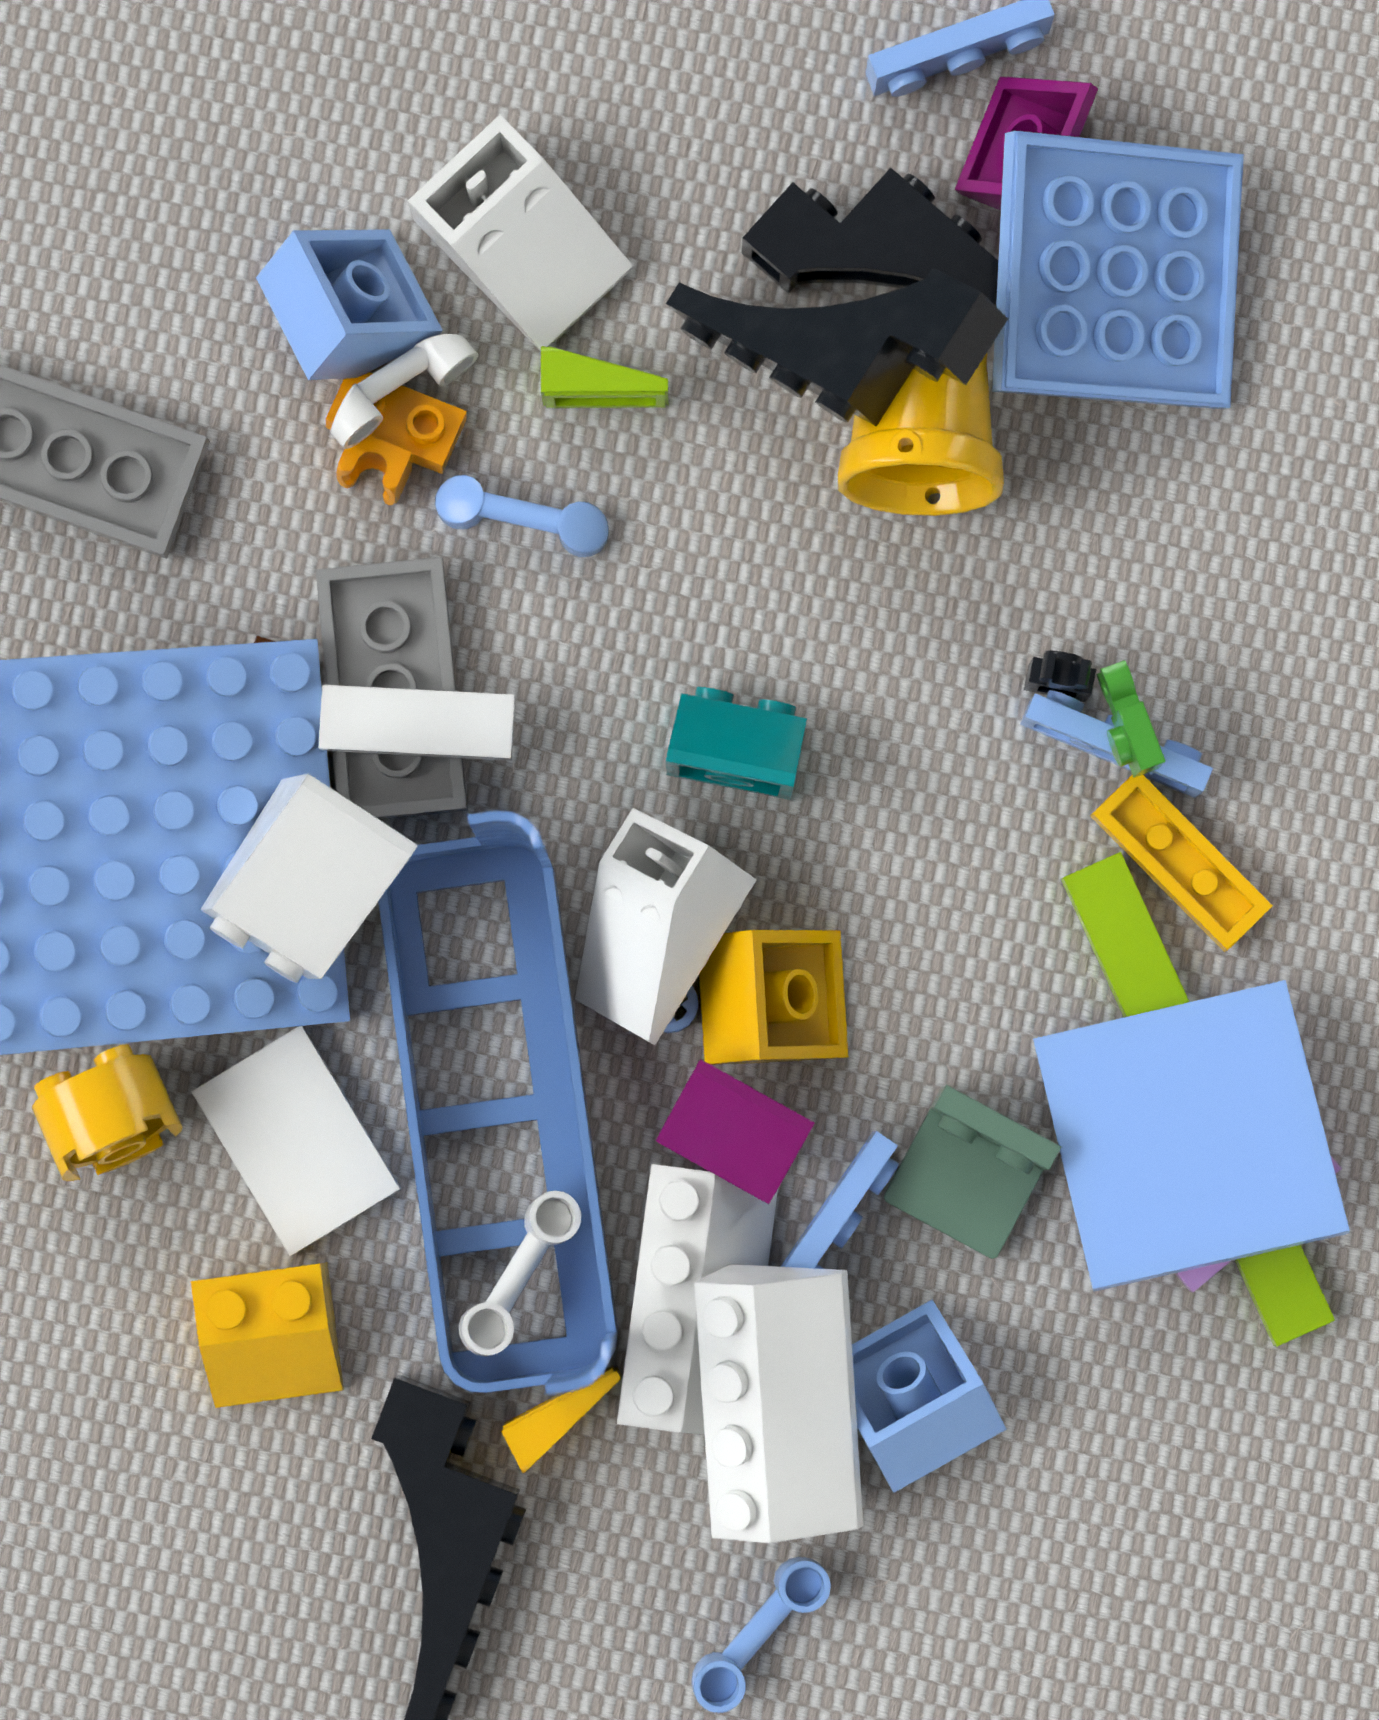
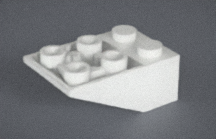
(519, 233)
(654, 923)

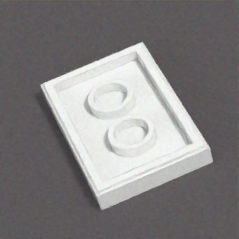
(296, 1140)

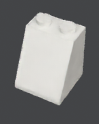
(305, 877)

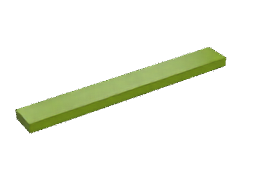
(1144, 982)

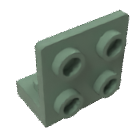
(970, 1171)

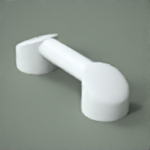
(441, 355)
(548, 1221)

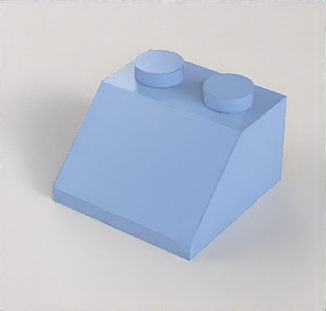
(346, 301)
(919, 1397)

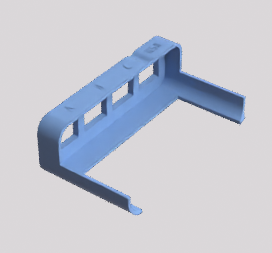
(513, 852)

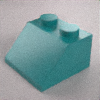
(736, 743)

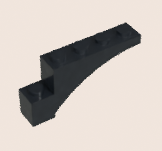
(883, 241)
(853, 350)
(456, 1526)

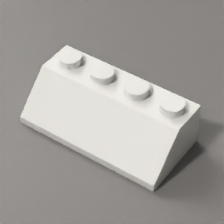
(688, 1232)
(778, 1402)

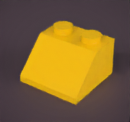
(774, 997)
(268, 1334)

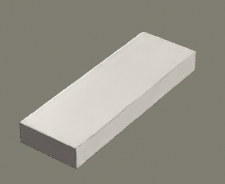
(417, 722)

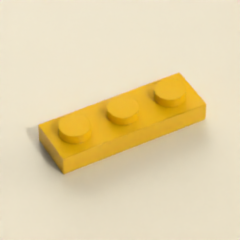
(1181, 861)

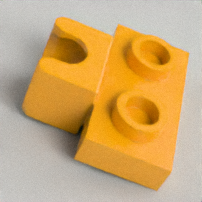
(411, 432)

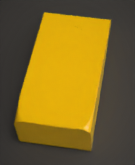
(540, 1427)

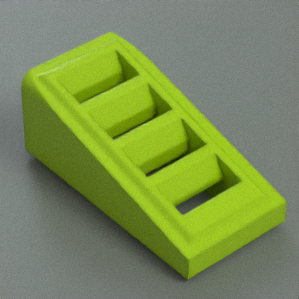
(587, 382)

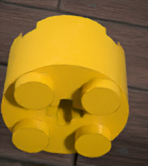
(104, 1113)

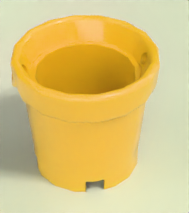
(926, 444)

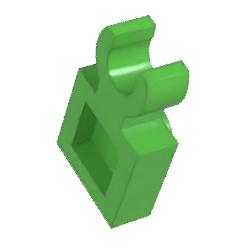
(1133, 736)

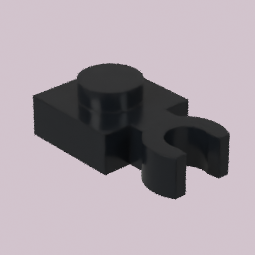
(1061, 673)

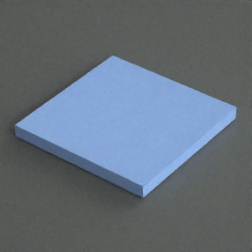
(1117, 271)
(1190, 1136)

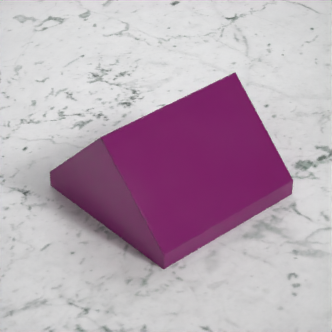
(1020, 106)
(734, 1131)

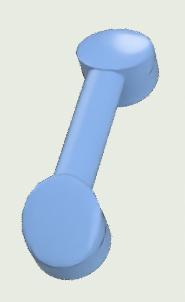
(580, 525)
(717, 1676)

